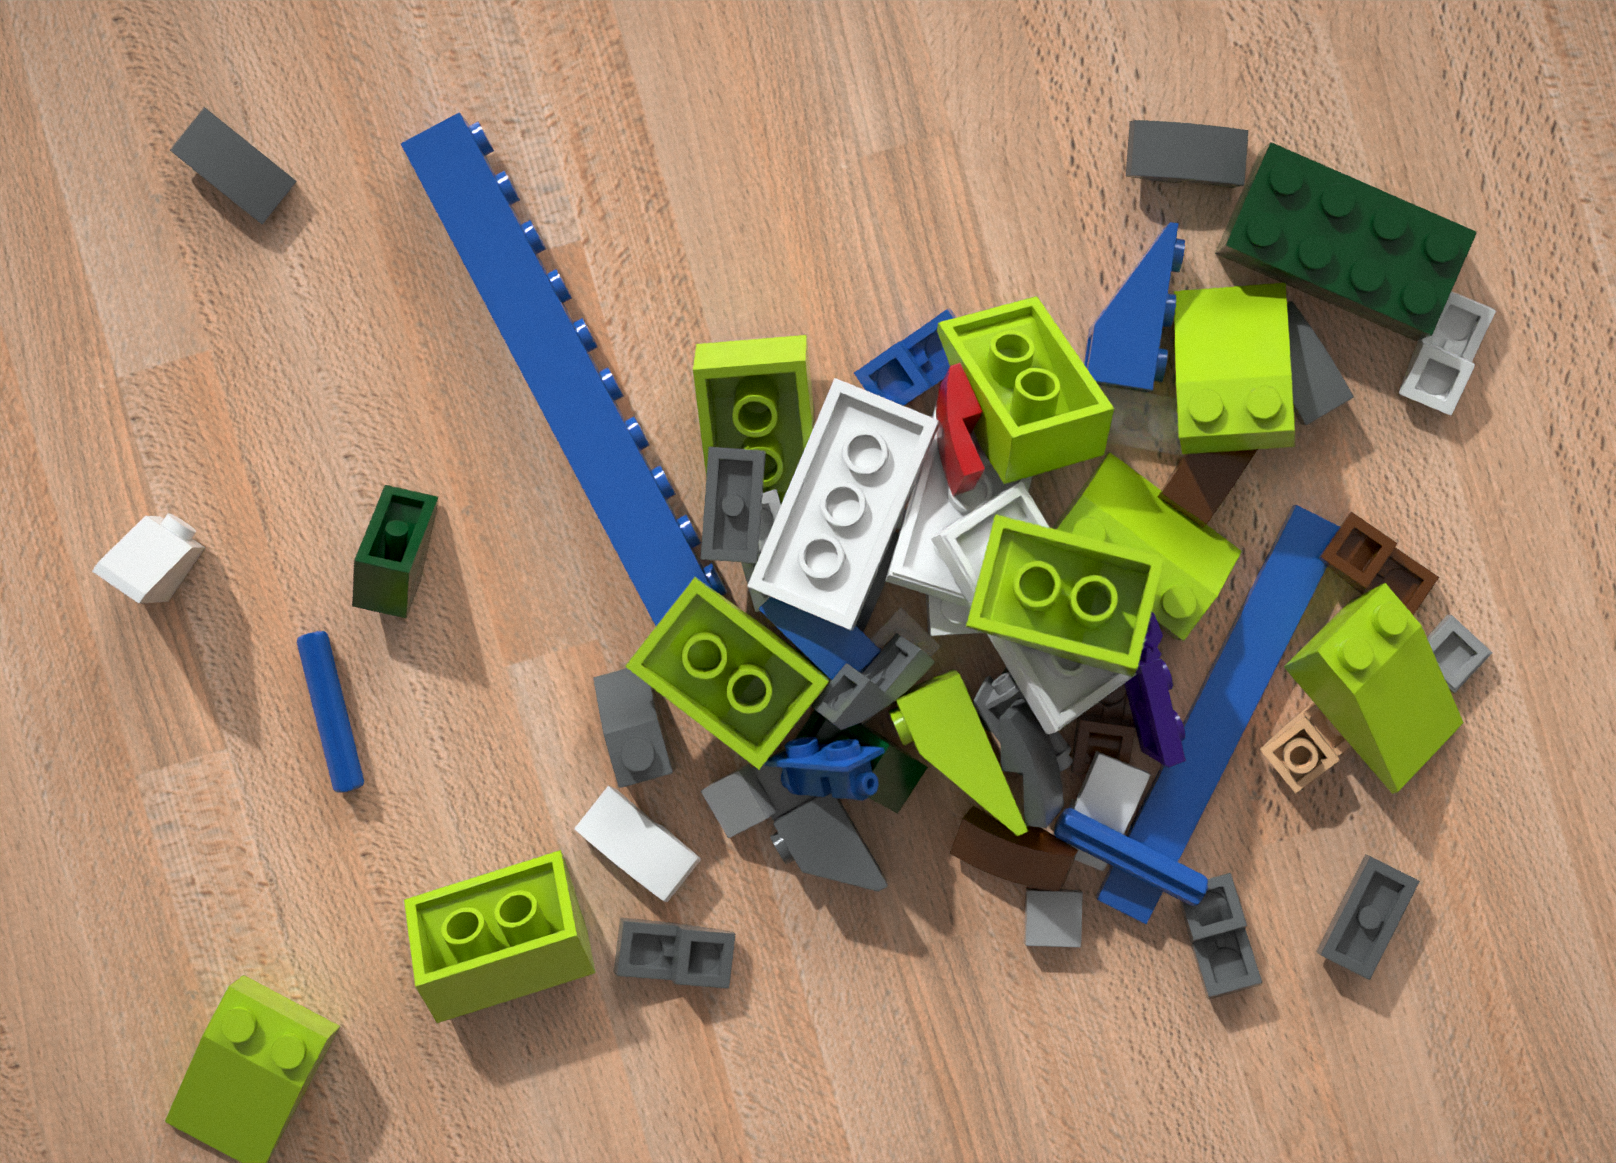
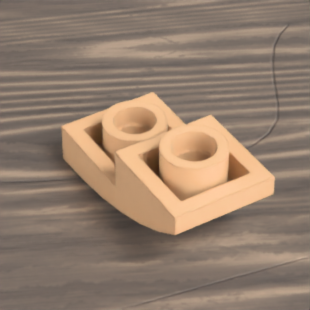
(1305, 748)

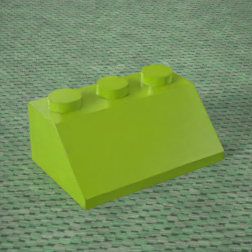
(1125, 511)
(497, 937)

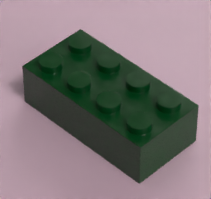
(1346, 242)

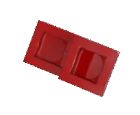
(958, 415)

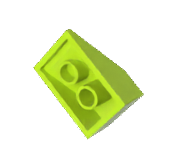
(1233, 369)
(1032, 389)
(757, 399)
(1066, 594)
(728, 672)
(1379, 685)
(951, 737)
(250, 1071)

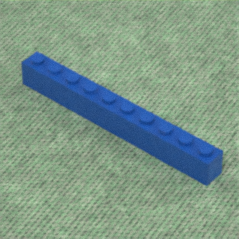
(558, 362)

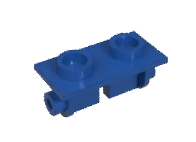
(827, 768)

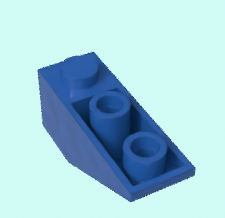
(1127, 333)

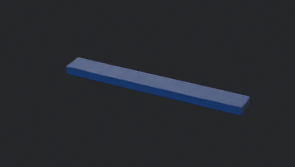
(1225, 703)

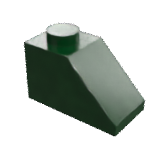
(394, 551)
(895, 769)

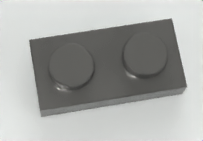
(733, 505)
(1367, 916)

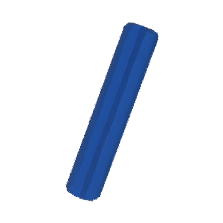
(330, 711)
(1131, 856)

